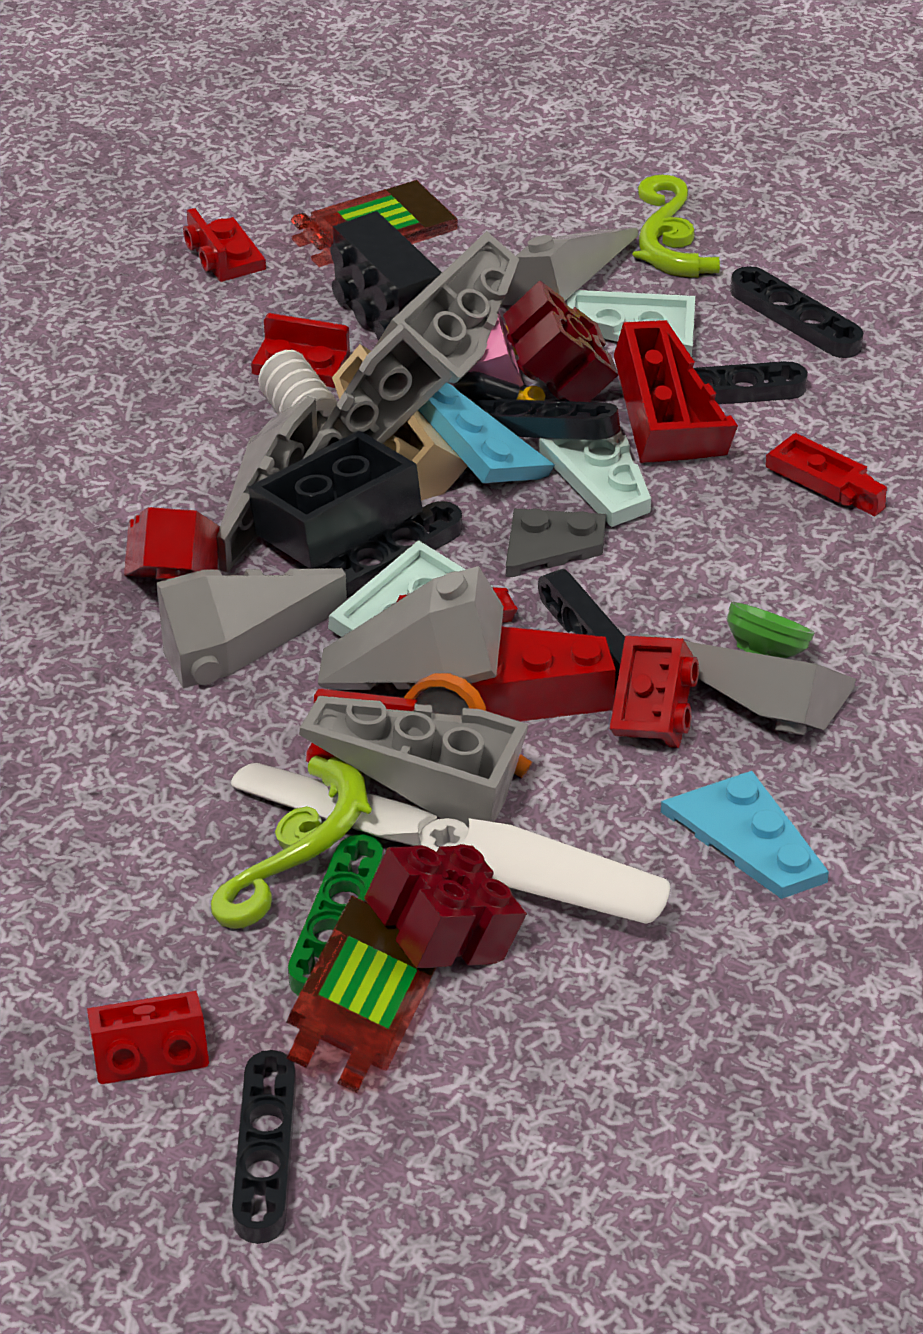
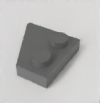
(553, 538)

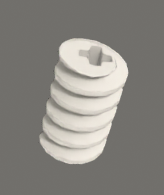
(289, 379)

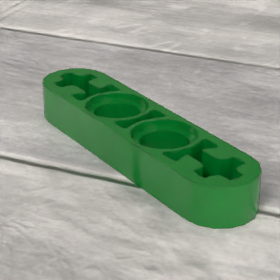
(326, 912)

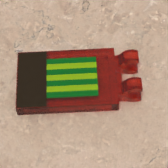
(405, 206)
(358, 995)

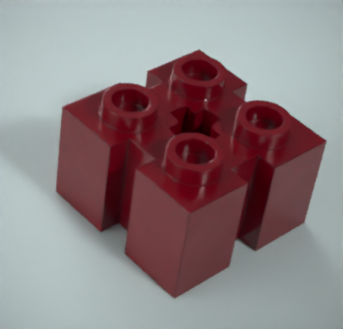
(559, 345)
(445, 905)

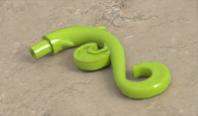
(675, 231)
(301, 838)

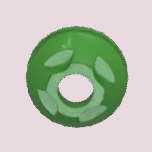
(767, 632)

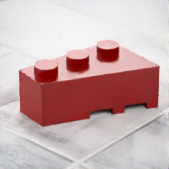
(666, 399)
(170, 543)
(549, 675)

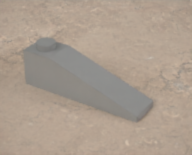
(566, 260)
(461, 306)
(384, 391)
(275, 447)
(228, 621)
(435, 629)
(774, 687)
(436, 760)

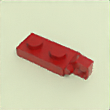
(827, 473)

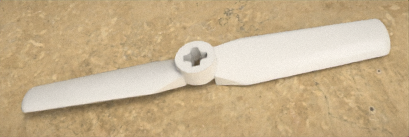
(514, 854)

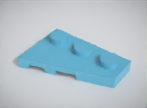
(481, 440)
(751, 830)

